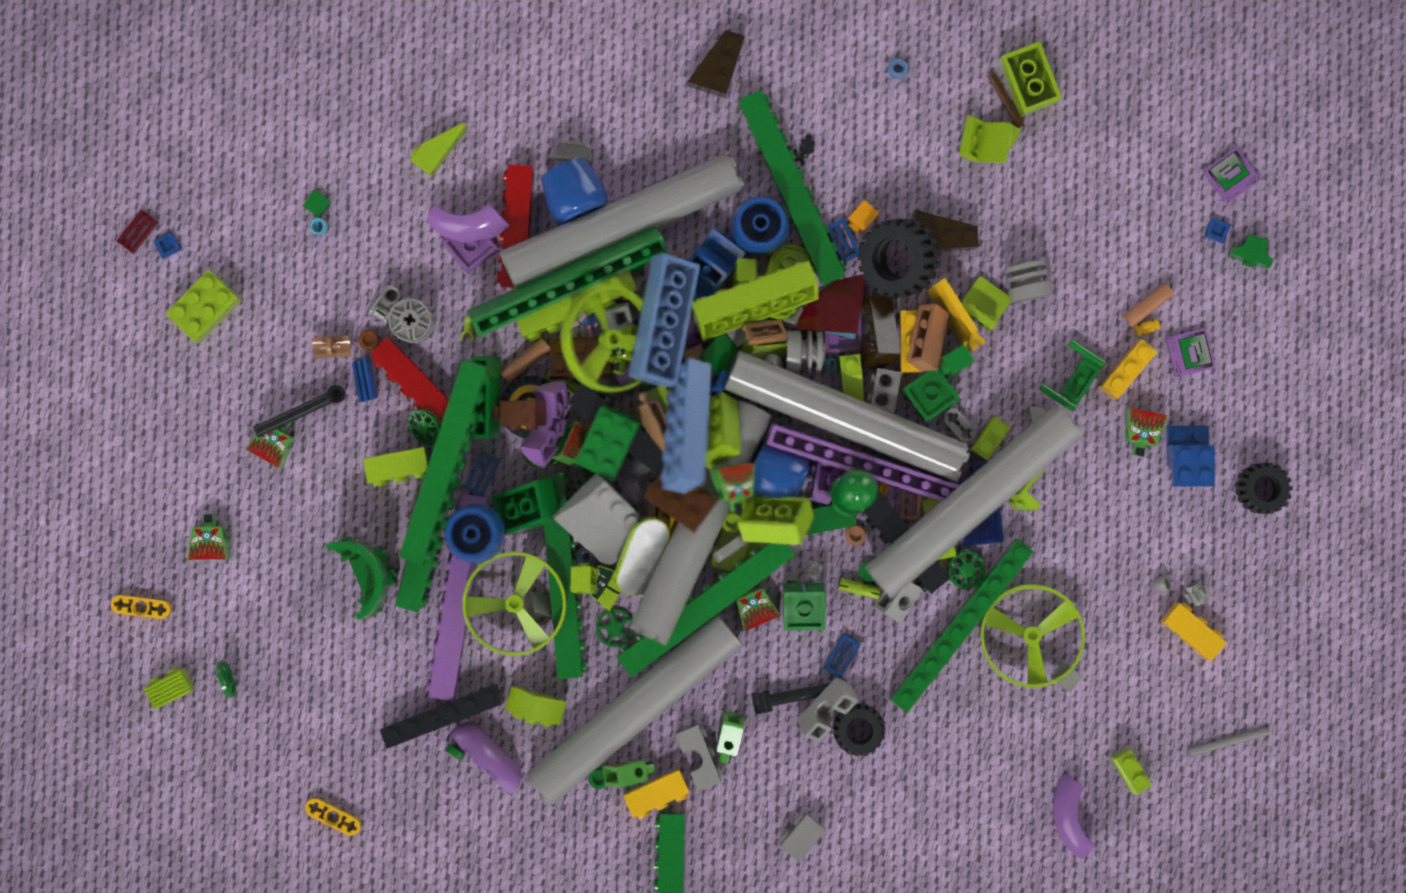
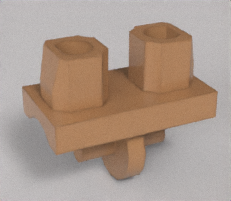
(331, 347)

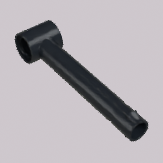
(298, 412)
(764, 701)

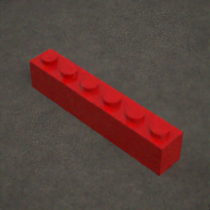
(517, 212)
(410, 378)

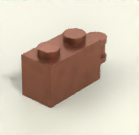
(520, 413)

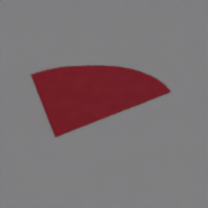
(836, 307)

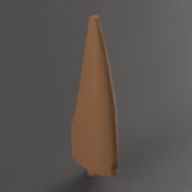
(652, 418)

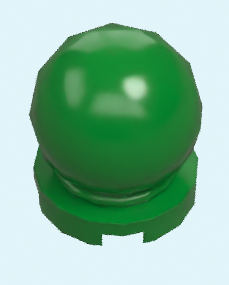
(853, 492)

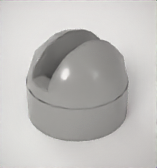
(1162, 583)

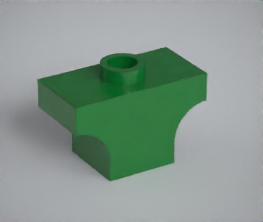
(1252, 252)

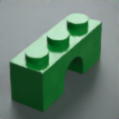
(955, 361)

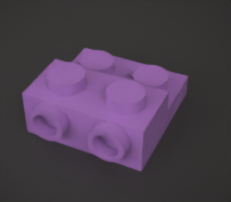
(822, 478)

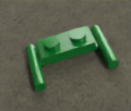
(1079, 380)

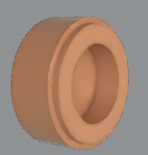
(855, 535)

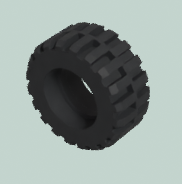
(874, 257)

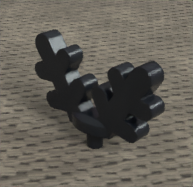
(806, 150)

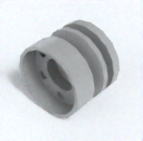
(1027, 281)
(420, 329)
(804, 352)

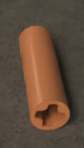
(1148, 305)
(525, 360)

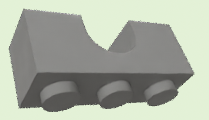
(622, 314)
(816, 717)
(694, 739)

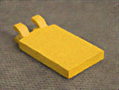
(959, 319)

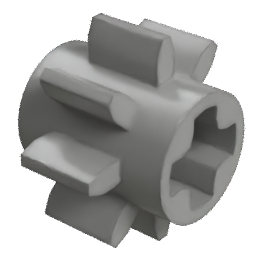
(1196, 594)

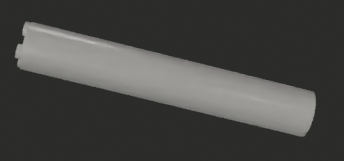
(622, 219)
(846, 416)
(974, 500)
(688, 550)
(633, 710)

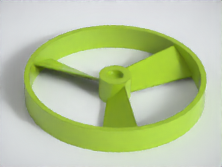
(592, 367)
(514, 603)
(1032, 636)

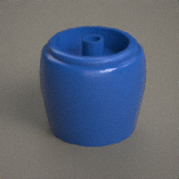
(573, 190)
(755, 240)
(779, 472)
(460, 535)

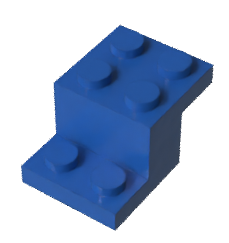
(716, 261)
(1190, 456)

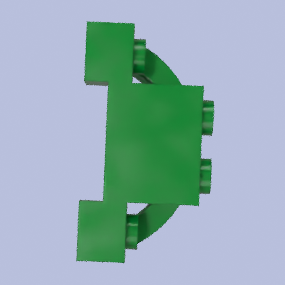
(371, 572)

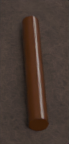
(1005, 100)

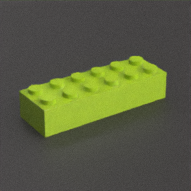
(755, 300)
(553, 316)

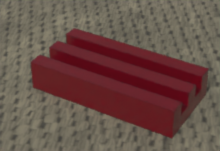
(120, 240)

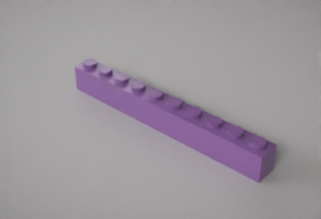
(853, 459)
(452, 624)

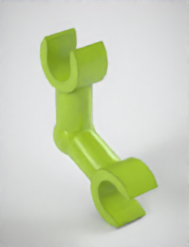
(468, 328)

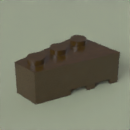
(719, 65)
(949, 233)
(878, 333)

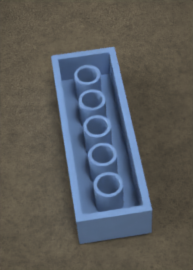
(664, 320)
(687, 428)

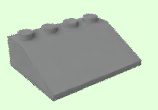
(599, 519)

